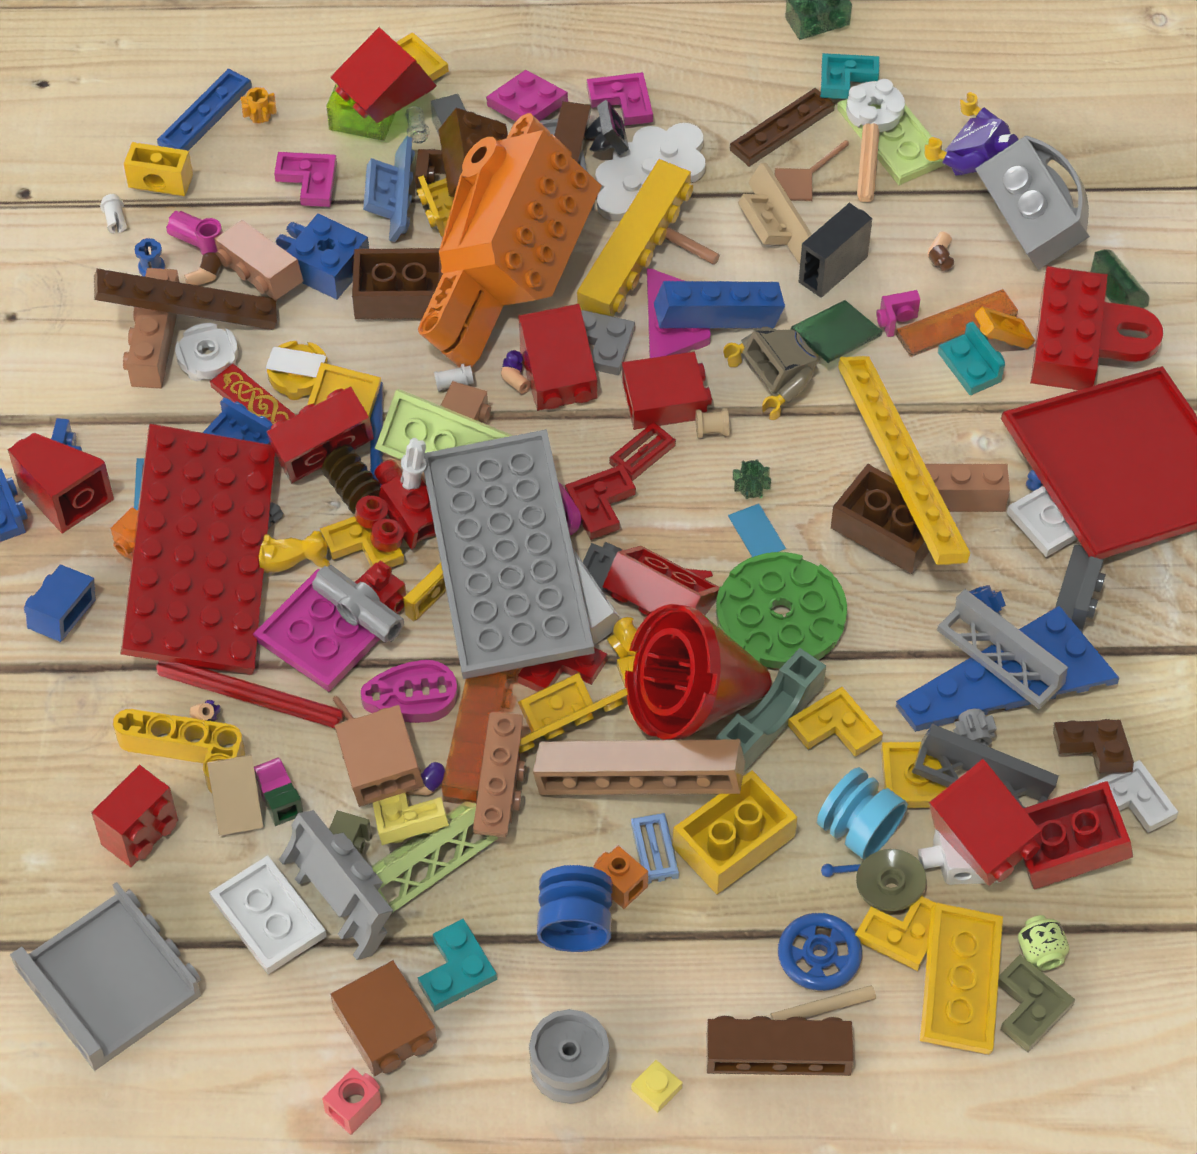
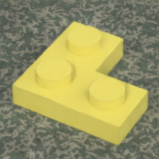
(400, 821)

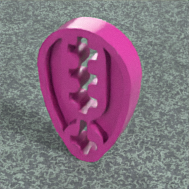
(413, 675)

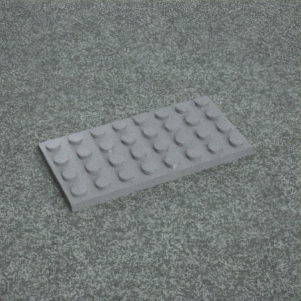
(506, 554)

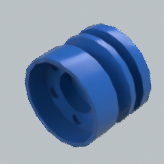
(574, 908)

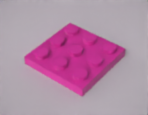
(315, 637)

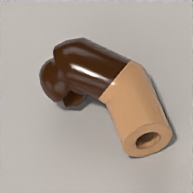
(938, 252)
(207, 271)

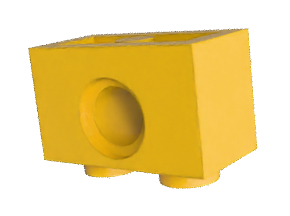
(158, 169)

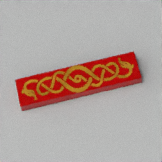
(240, 388)

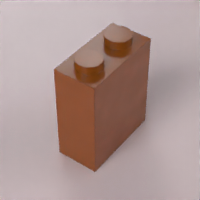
(384, 1018)

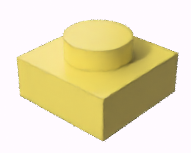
(656, 1086)

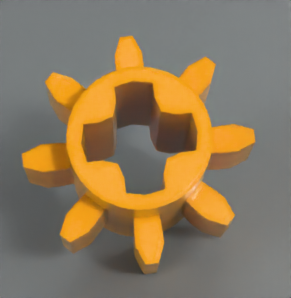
(258, 105)

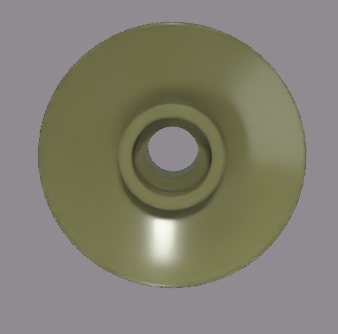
(886, 868)

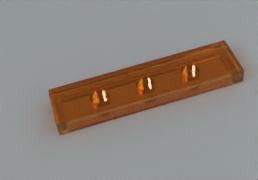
(949, 324)

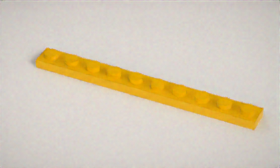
(904, 461)

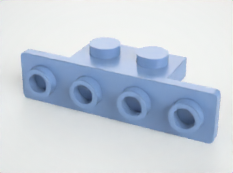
(389, 189)

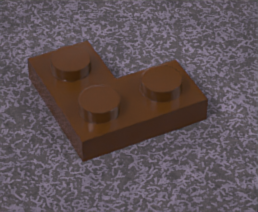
(1102, 737)

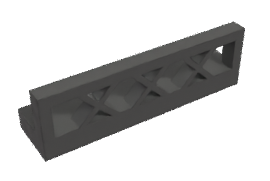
(959, 753)

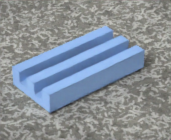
(659, 873)

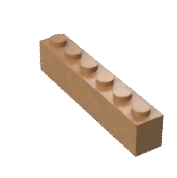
(639, 767)

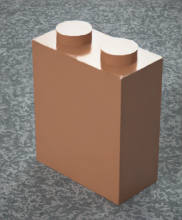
(378, 755)

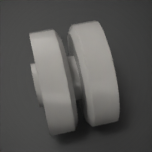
(569, 1056)

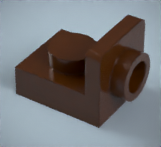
(428, 164)

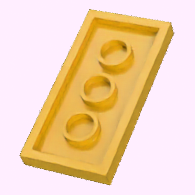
(961, 978)

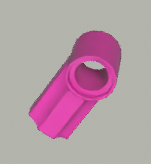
(194, 230)

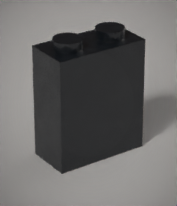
(835, 250)

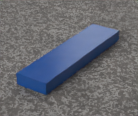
(205, 111)

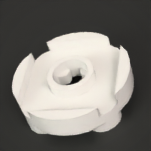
(879, 93)
(206, 366)

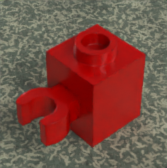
(386, 585)

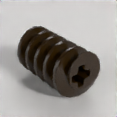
(349, 476)

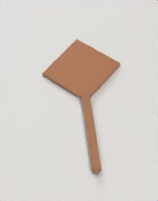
(798, 182)

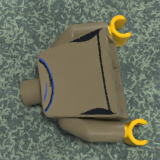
(779, 359)

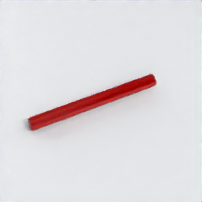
(251, 693)

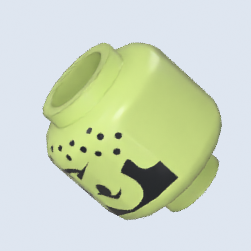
(1043, 942)

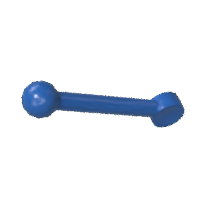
(828, 870)

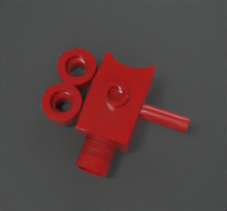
(407, 509)

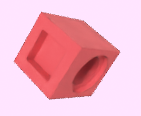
(352, 1115)

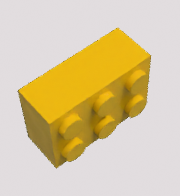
(734, 832)

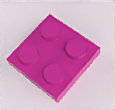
(526, 95)

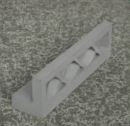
(1008, 639)

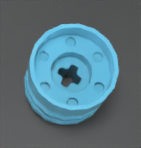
(861, 813)

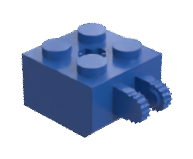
(324, 253)

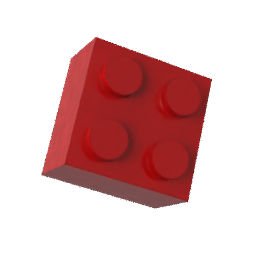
(135, 816)

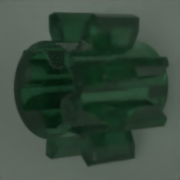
(751, 479)

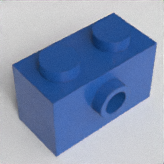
(60, 602)

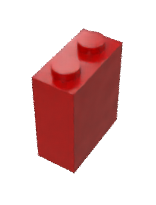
(665, 389)

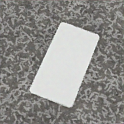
(295, 361)

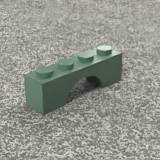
(792, 690)

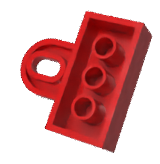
(1081, 327)

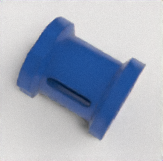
(142, 253)

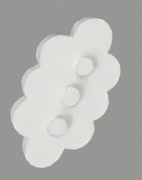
(627, 172)

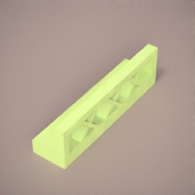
(422, 845)

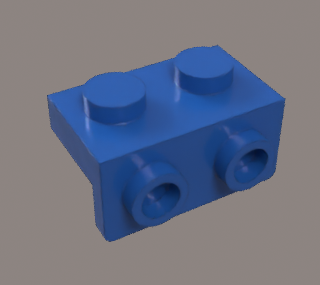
(239, 423)

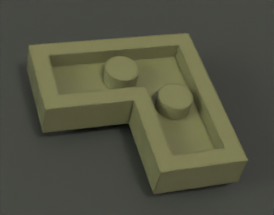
(1040, 1002)

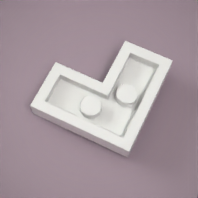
(1142, 796)

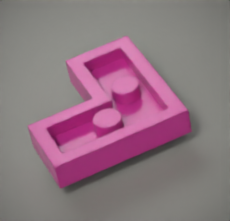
(623, 90)
(313, 171)

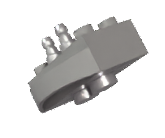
(1037, 199)

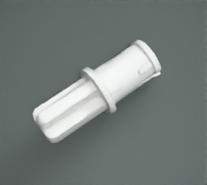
(413, 464)

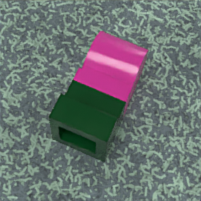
(277, 791)

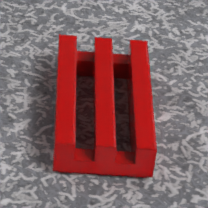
(647, 454)

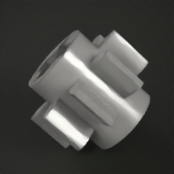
(976, 726)

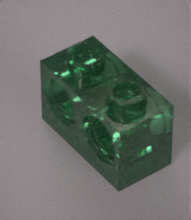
(817, 16)

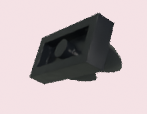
(607, 130)

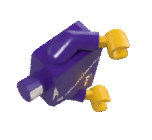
(975, 143)

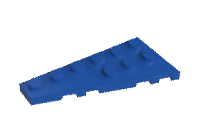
(975, 687)

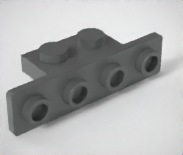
(1078, 586)

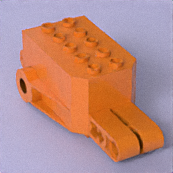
(505, 235)

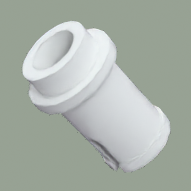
(112, 207)
(460, 375)

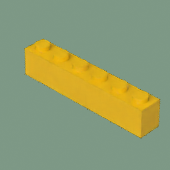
(635, 239)

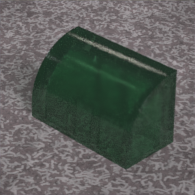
(1121, 284)

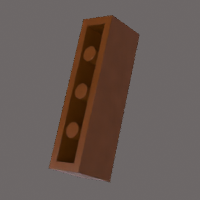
(779, 1046)

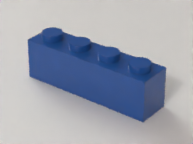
(718, 304)

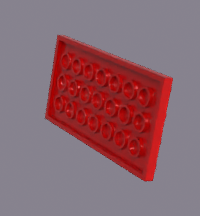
(198, 550)

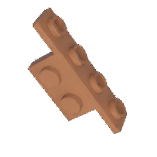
(499, 775)

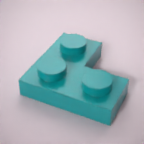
(840, 69)
(464, 969)

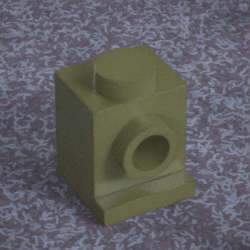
(354, 827)

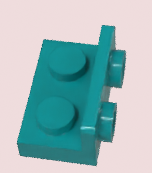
(973, 360)

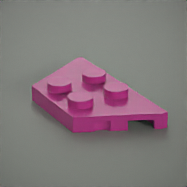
(670, 340)

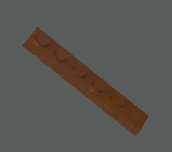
(184, 299)

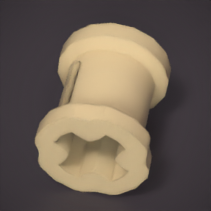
(712, 422)

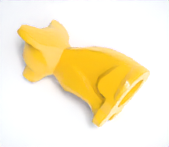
(286, 553)

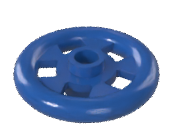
(815, 978)

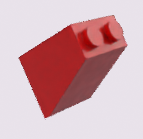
(381, 78)
(557, 357)
(60, 479)
(985, 823)

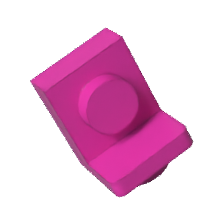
(897, 308)

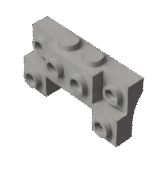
(341, 878)

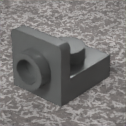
(599, 560)

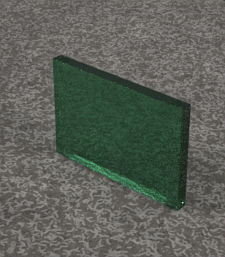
(837, 331)

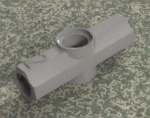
(358, 603)

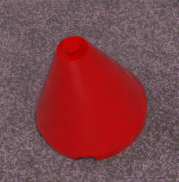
(688, 674)

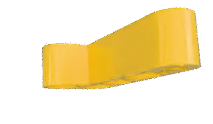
(139, 732)

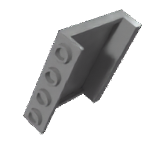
(109, 978)

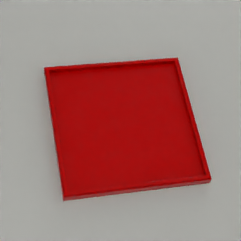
(1115, 459)

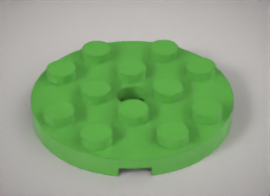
(784, 579)

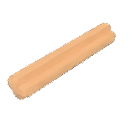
(868, 162)

